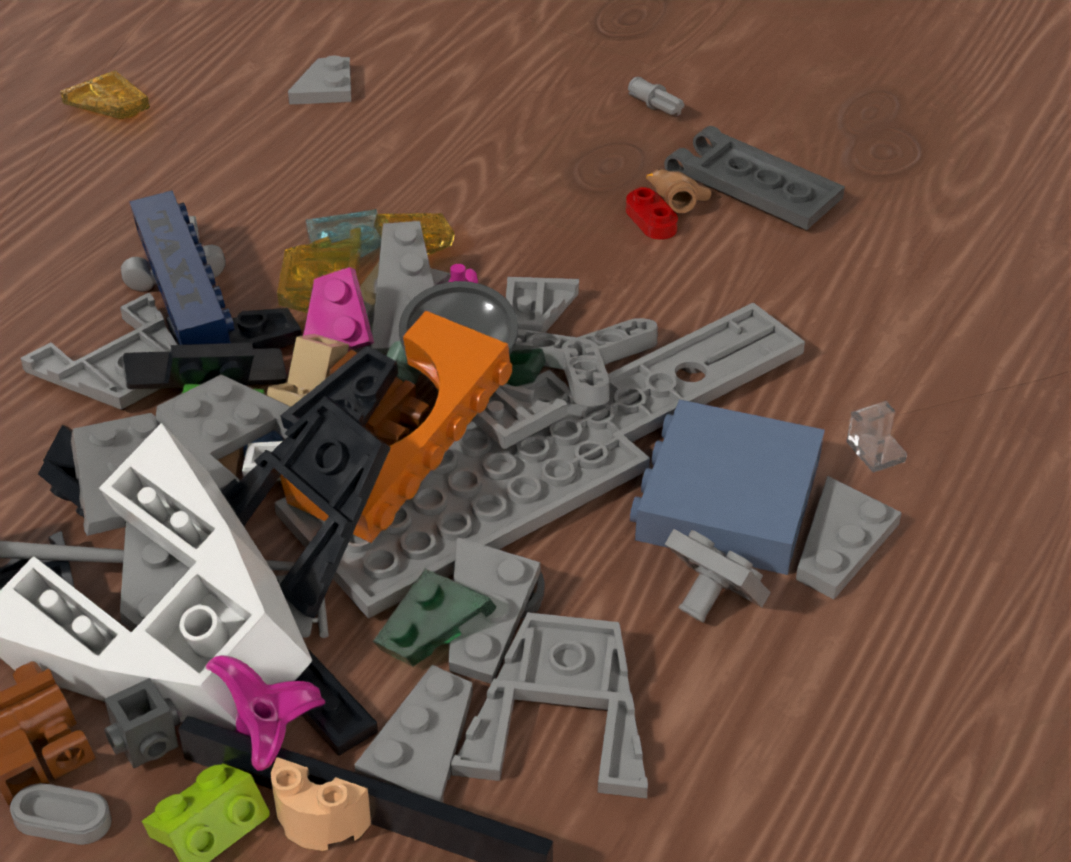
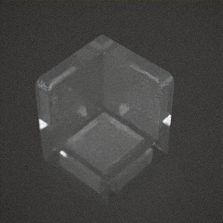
(871, 437)

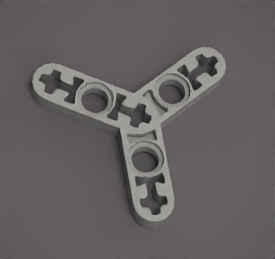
(586, 355)

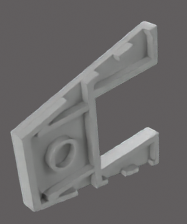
(561, 664)

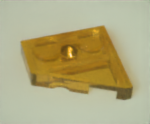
(107, 95)
(434, 226)

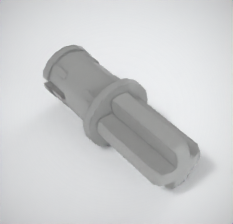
(655, 96)

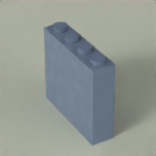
(731, 480)

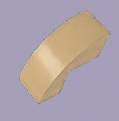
(310, 366)

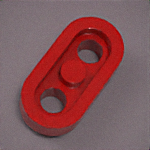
(651, 213)

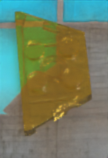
(313, 260)

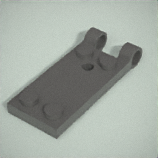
(757, 178)

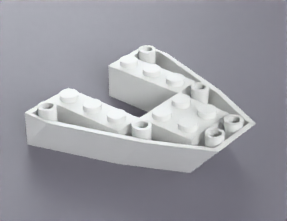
(218, 608)

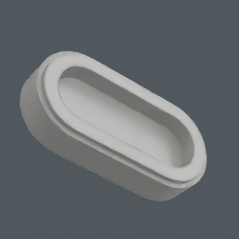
(61, 813)

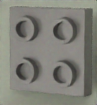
(714, 573)

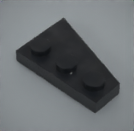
(354, 386)

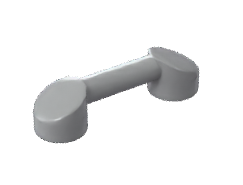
(139, 276)

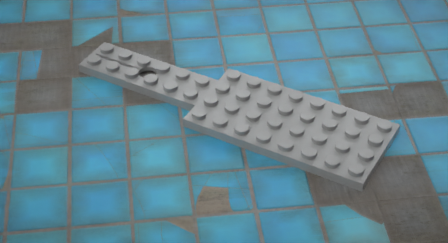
(508, 493)

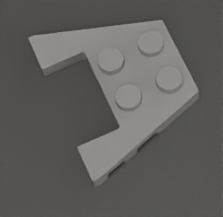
(102, 371)
(220, 420)
(97, 455)

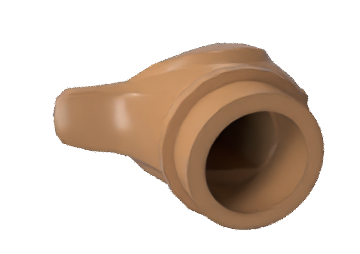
(678, 189)

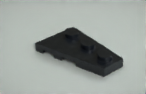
(262, 328)

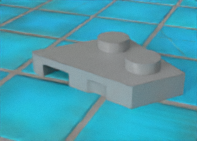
(540, 300)

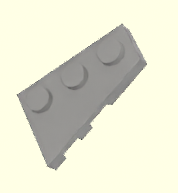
(843, 537)
(509, 584)
(421, 736)

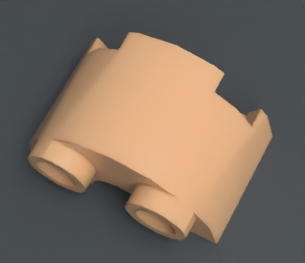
(318, 813)

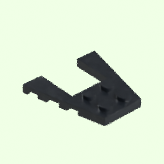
(333, 465)

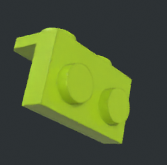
(208, 814)

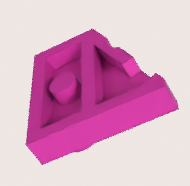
(339, 310)

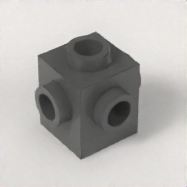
(141, 723)

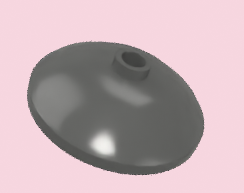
(467, 305)

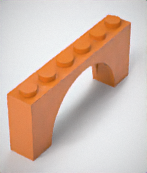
(467, 373)

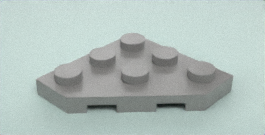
(146, 576)

